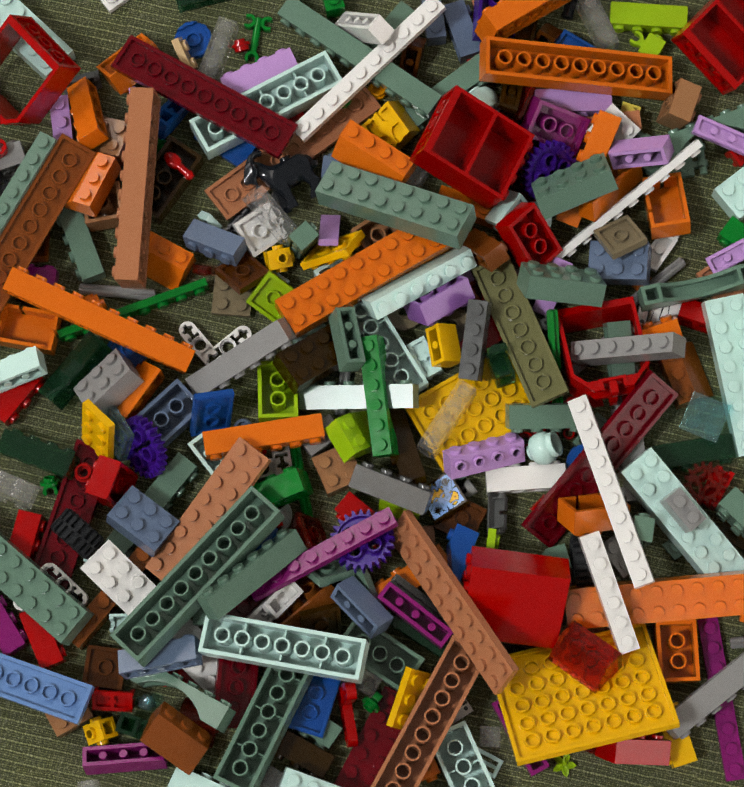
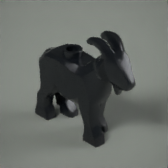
(283, 176)

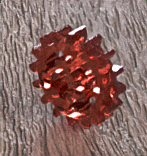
(714, 485)

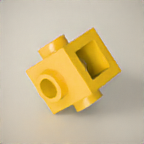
(272, 258)
(100, 731)

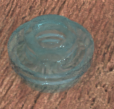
(146, 702)

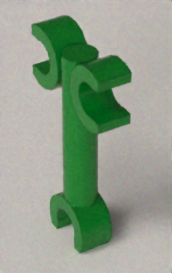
(257, 24)

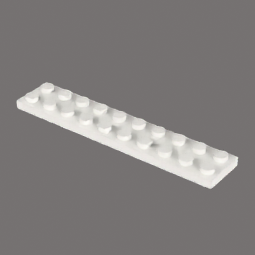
(128, 587)

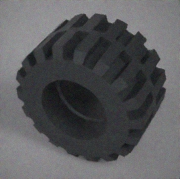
(77, 533)
(579, 566)

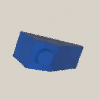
(170, 117)
(459, 544)

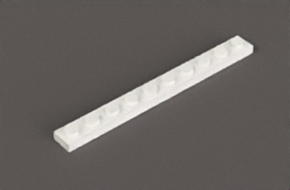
(368, 68)
(630, 199)
(611, 492)

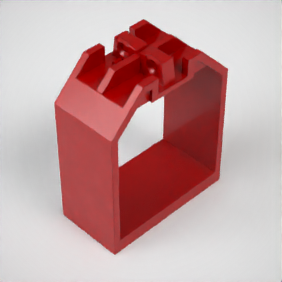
(57, 81)
(591, 317)

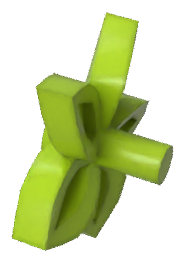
(563, 765)

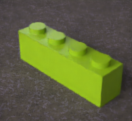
(647, 17)

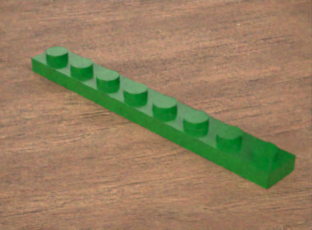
(144, 306)

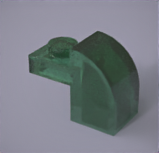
(500, 365)
(131, 725)

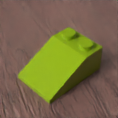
(350, 435)

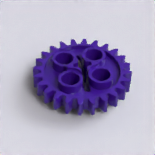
(545, 161)
(150, 459)
(367, 557)

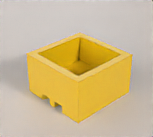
(392, 124)

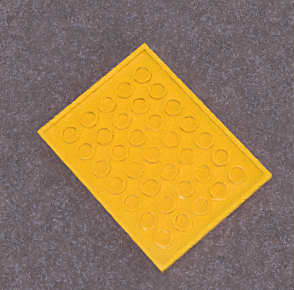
(557, 715)

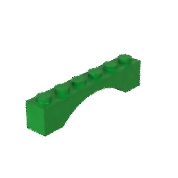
(380, 424)

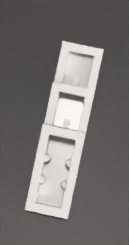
(276, 603)

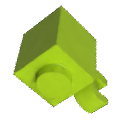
(651, 45)

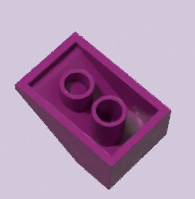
(554, 122)

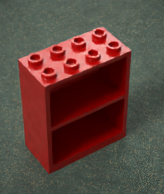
(716, 43)
(472, 147)
(518, 593)

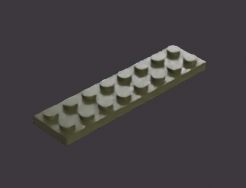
(522, 334)

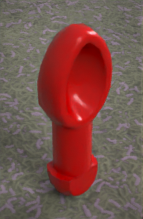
(175, 162)

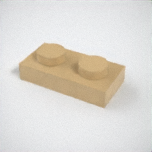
(181, 47)

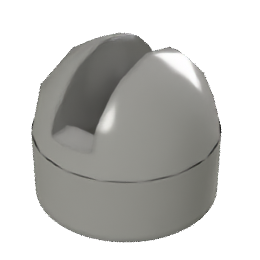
(471, 489)

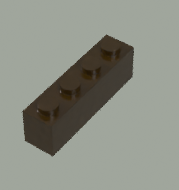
(408, 460)
(304, 755)

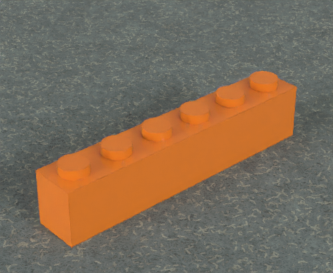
(597, 141)
(266, 435)

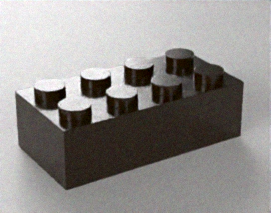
(169, 182)
(307, 360)

